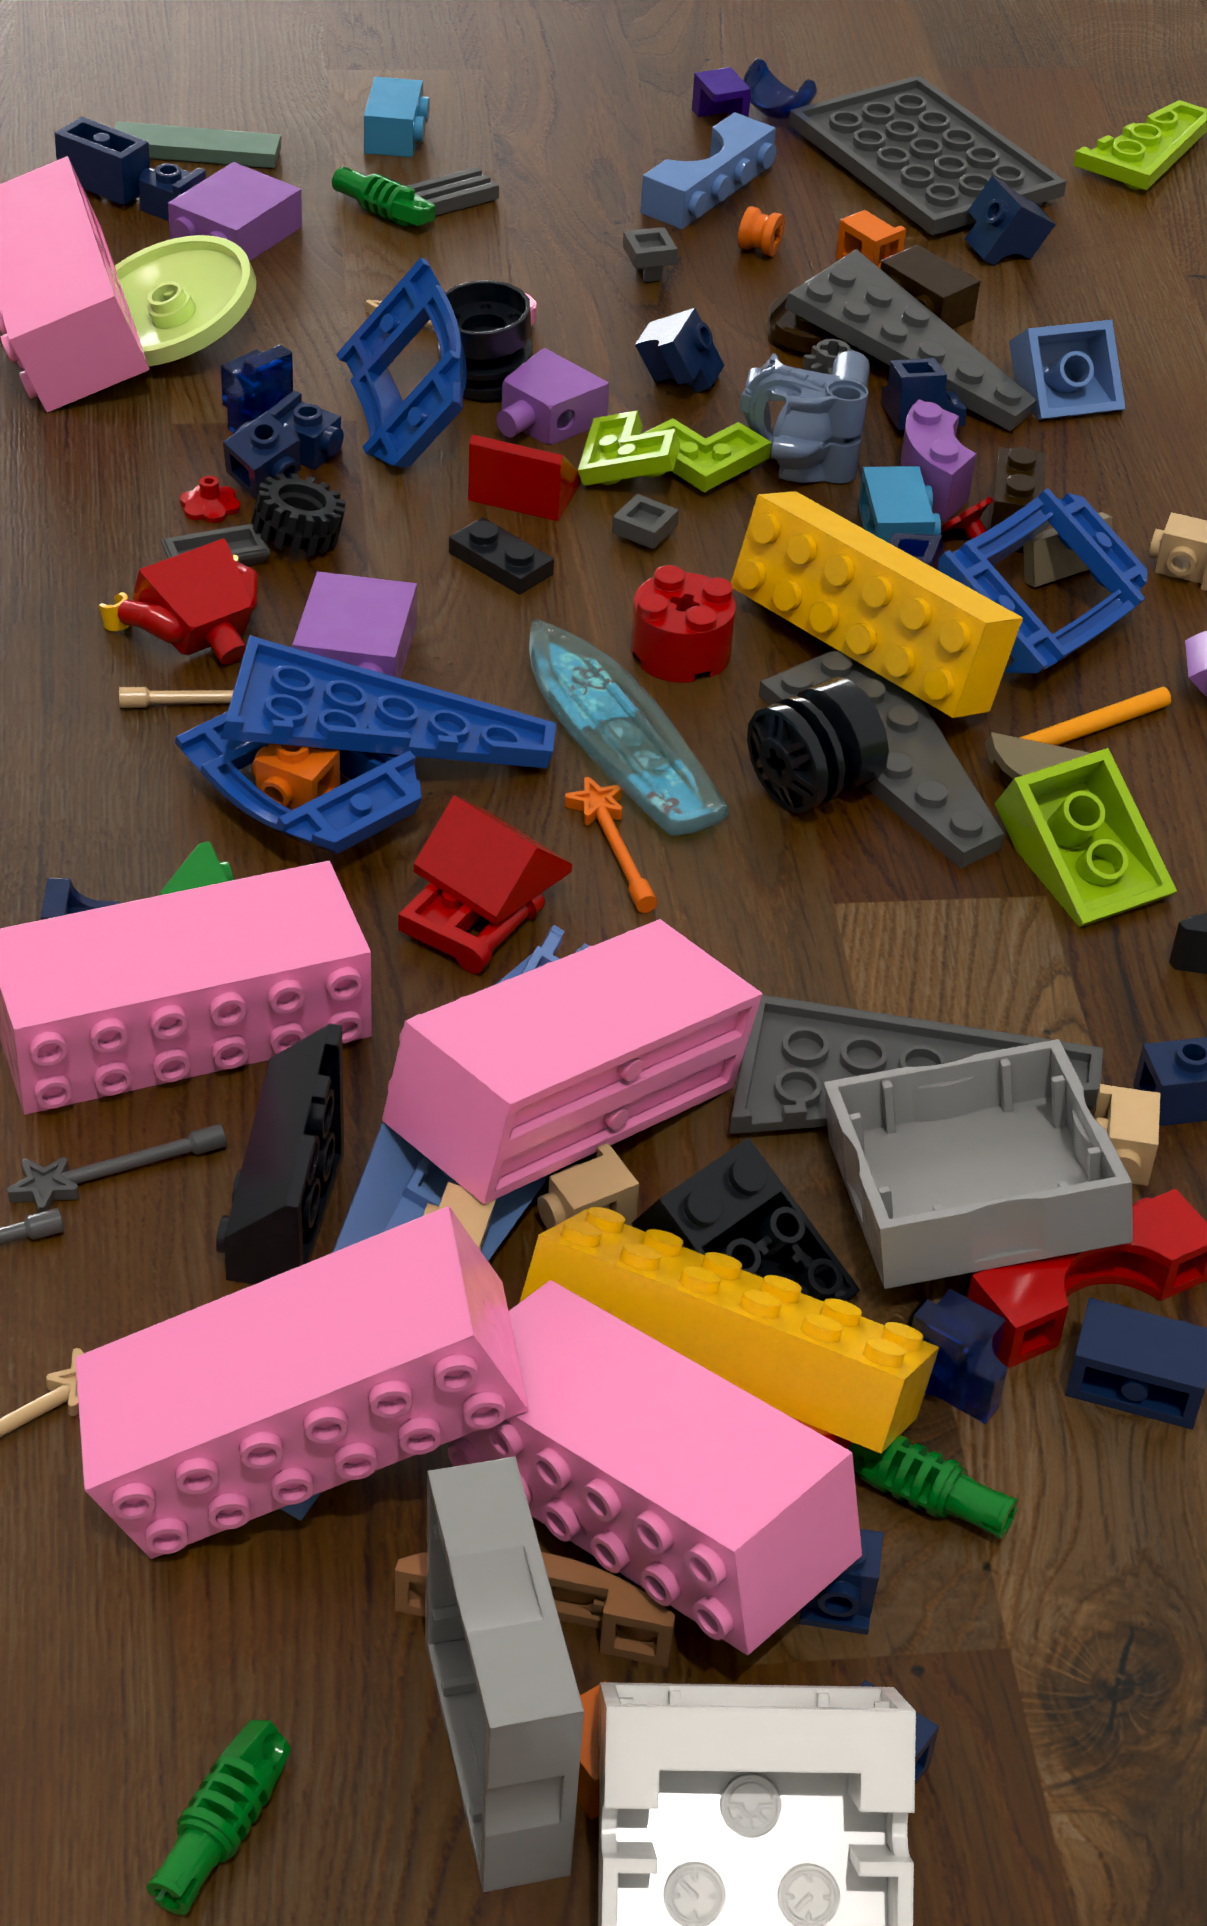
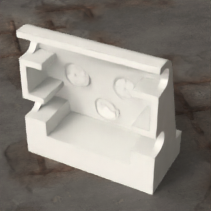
(755, 1805)

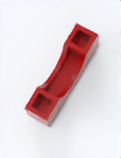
(1032, 1296)

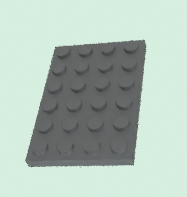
(922, 151)

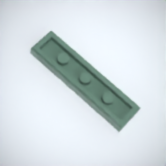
(206, 144)

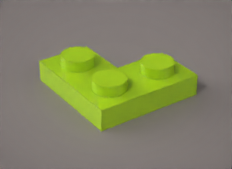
(620, 451)
(716, 458)

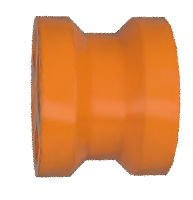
(761, 231)

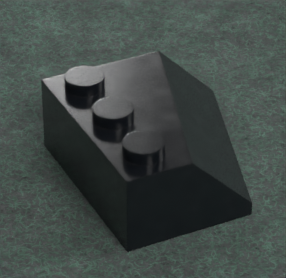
(287, 1162)

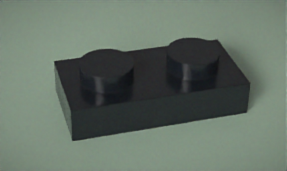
(501, 555)

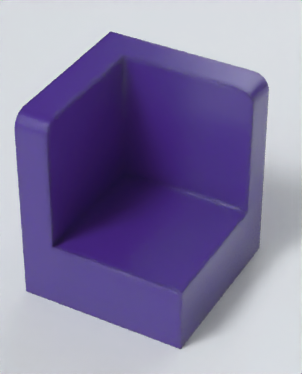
(720, 92)

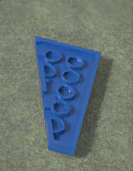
(331, 704)

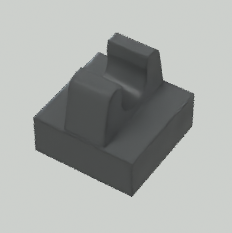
(650, 251)

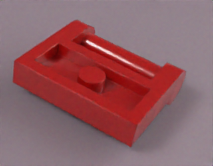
(443, 924)

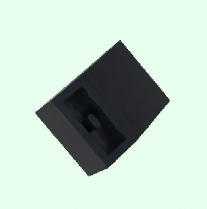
(748, 1214)

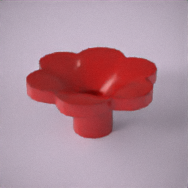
(210, 501)
(969, 520)

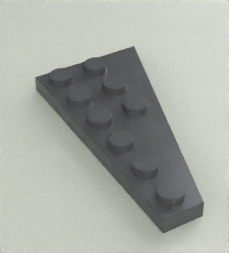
(888, 323)
(922, 772)
(807, 1043)

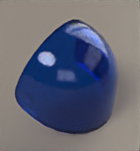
(772, 96)

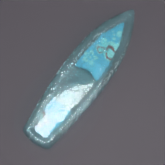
(624, 731)

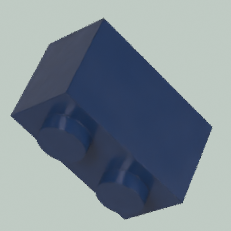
(104, 158)
(1140, 1363)

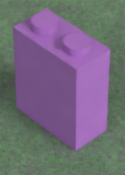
(239, 207)
(359, 621)

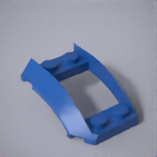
(398, 427)
(1079, 530)
(376, 797)

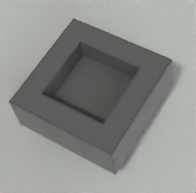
(645, 521)

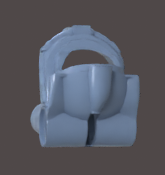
(821, 421)

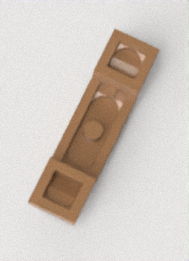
(583, 1595)

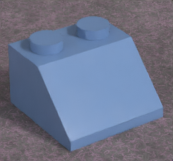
(1069, 369)

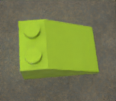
(1085, 838)

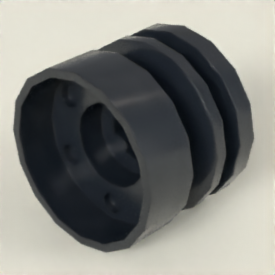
(493, 333)
(817, 744)

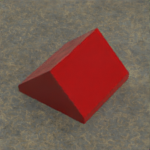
(520, 478)
(487, 862)

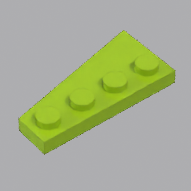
(1146, 148)

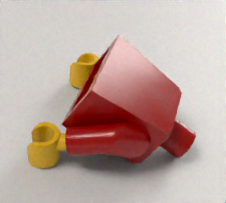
(191, 602)

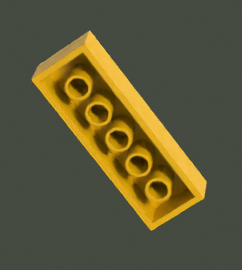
(876, 603)
(754, 1331)

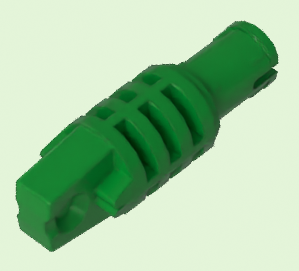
(384, 197)
(934, 1485)
(220, 1813)

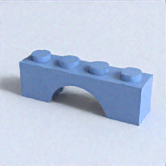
(688, 189)

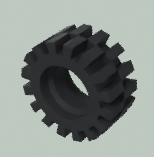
(298, 514)

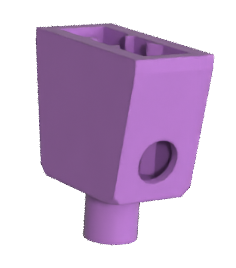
(551, 399)

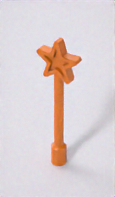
(603, 805)

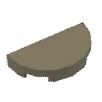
(1025, 756)

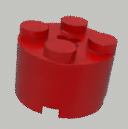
(683, 624)

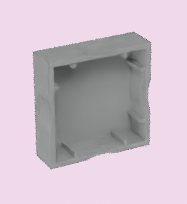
(977, 1164)
(501, 1674)

